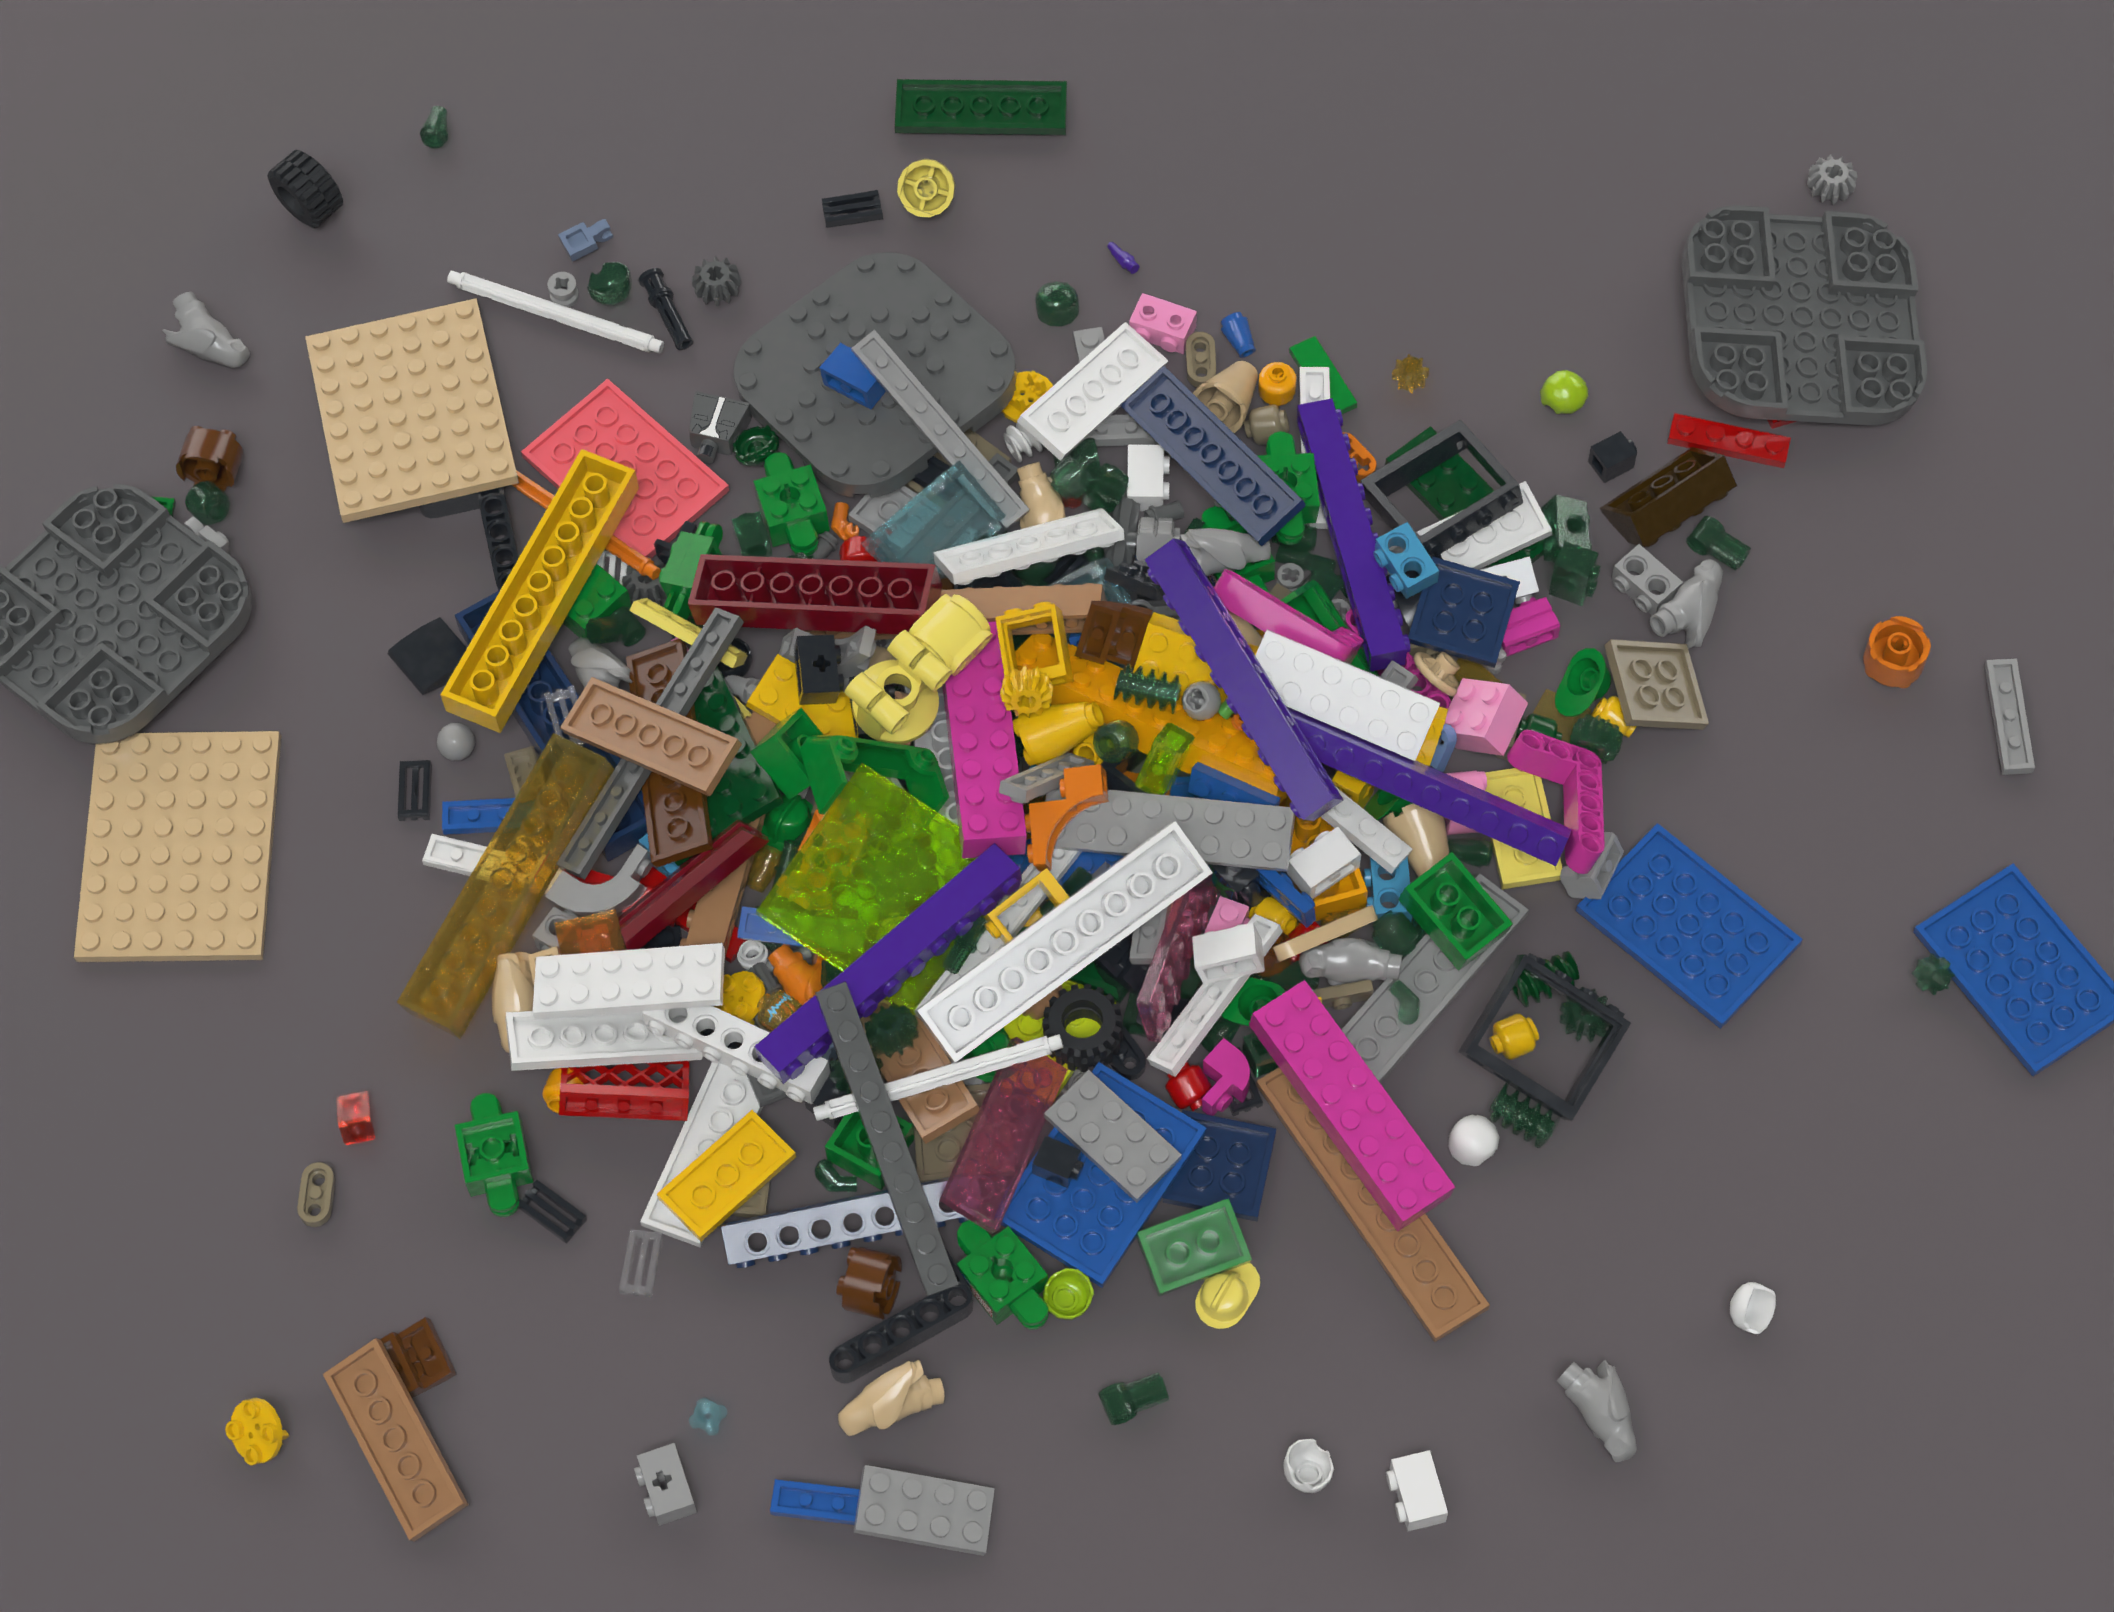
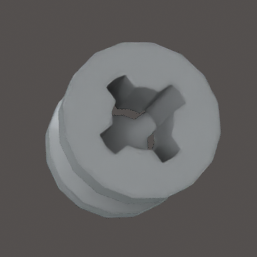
(561, 296)

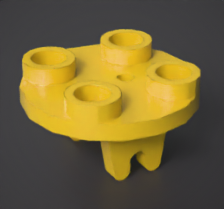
(1033, 386)
(742, 994)
(256, 1431)

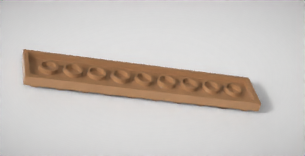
(1414, 1256)

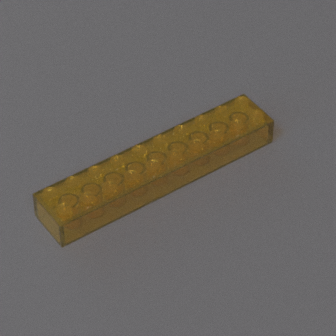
(505, 886)

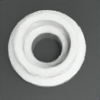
(749, 949)

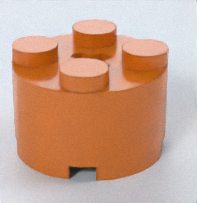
(1896, 652)

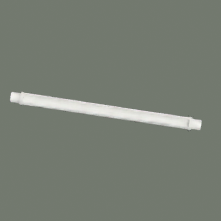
(555, 311)
(948, 1074)

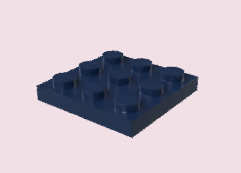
(1464, 613)
(1226, 1164)

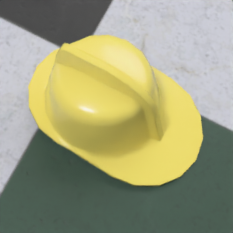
(1227, 1296)

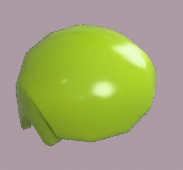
(1564, 392)
(1068, 1294)

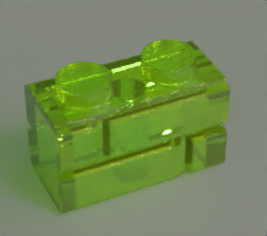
(1164, 760)

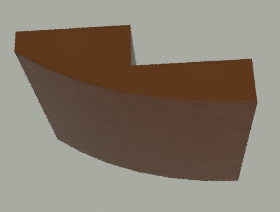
(1113, 632)
(419, 1357)

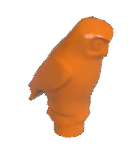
(795, 974)

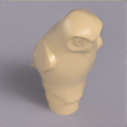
(1039, 496)
(511, 990)
(891, 1398)

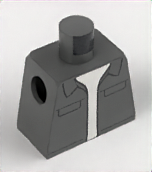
(716, 424)

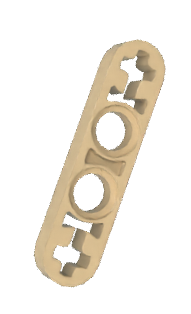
(1325, 933)

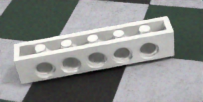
(741, 1060)

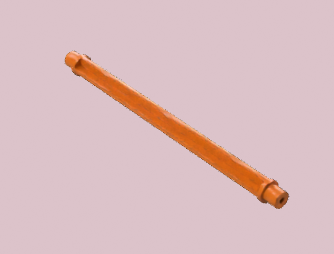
(615, 546)

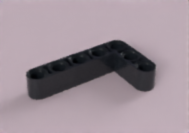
(494, 525)
(908, 1318)

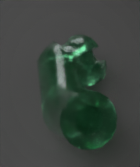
(832, 1181)

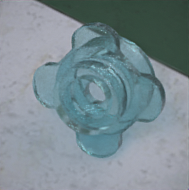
(706, 1407)

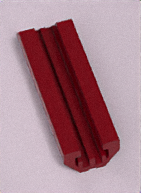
(689, 883)

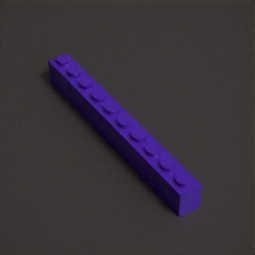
(1352, 536)
(1243, 680)
(1435, 790)
(894, 959)

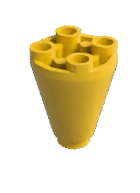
(1056, 730)

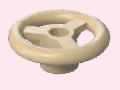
(1439, 671)

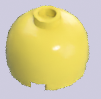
(926, 188)

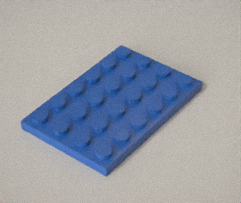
(1690, 926)
(2022, 969)
(1094, 1218)

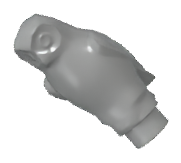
(204, 335)
(1224, 549)
(1691, 605)
(597, 662)
(1350, 961)
(1603, 1406)

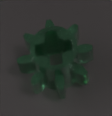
(1933, 974)

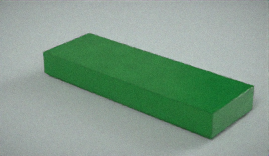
(1311, 354)

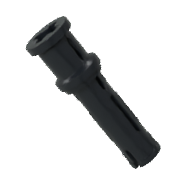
(661, 298)

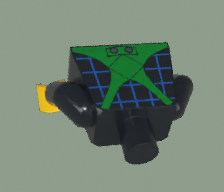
(1238, 884)

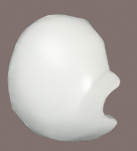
(1473, 1140)
(1752, 1307)
(1308, 1466)

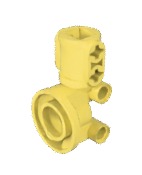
(926, 656)

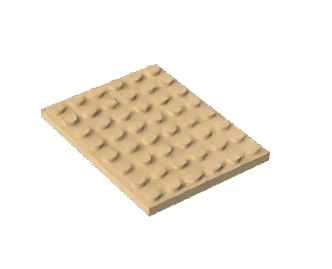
(410, 410)
(179, 847)

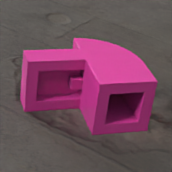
(1232, 1077)

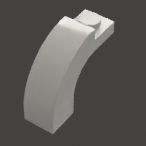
(854, 650)
(614, 894)

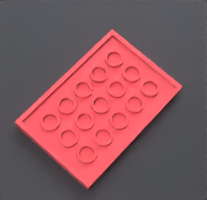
(669, 476)

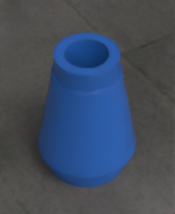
(1238, 333)

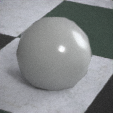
(1201, 700)
(455, 741)

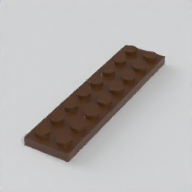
(673, 812)

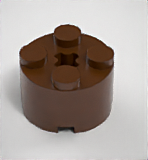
(210, 457)
(870, 1282)

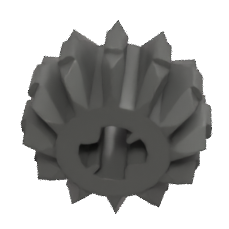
(716, 281)
(637, 586)

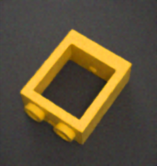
(1040, 613)
(1048, 885)

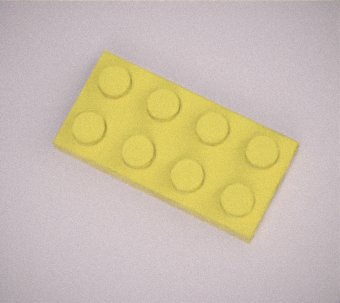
(1513, 865)

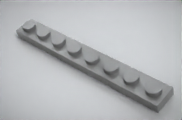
(936, 423)

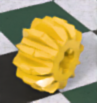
(1026, 691)

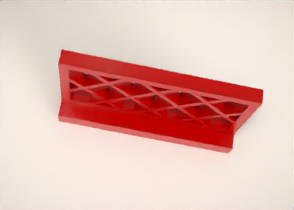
(625, 1099)

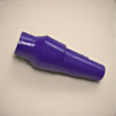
(1125, 259)

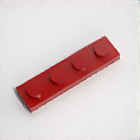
(1729, 440)

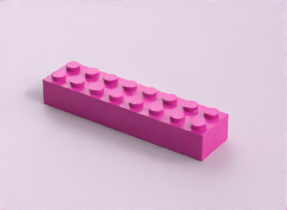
(983, 755)
(1351, 1105)

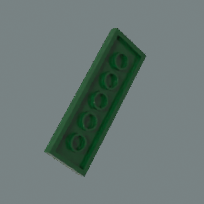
(981, 107)
(1454, 488)

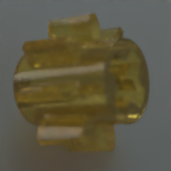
(1410, 373)

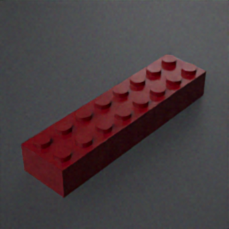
(814, 592)

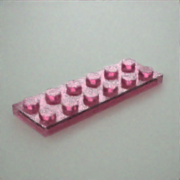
(1173, 958)
(1002, 1140)

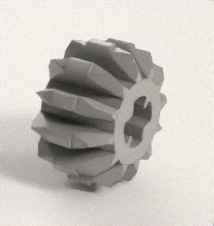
(1832, 179)

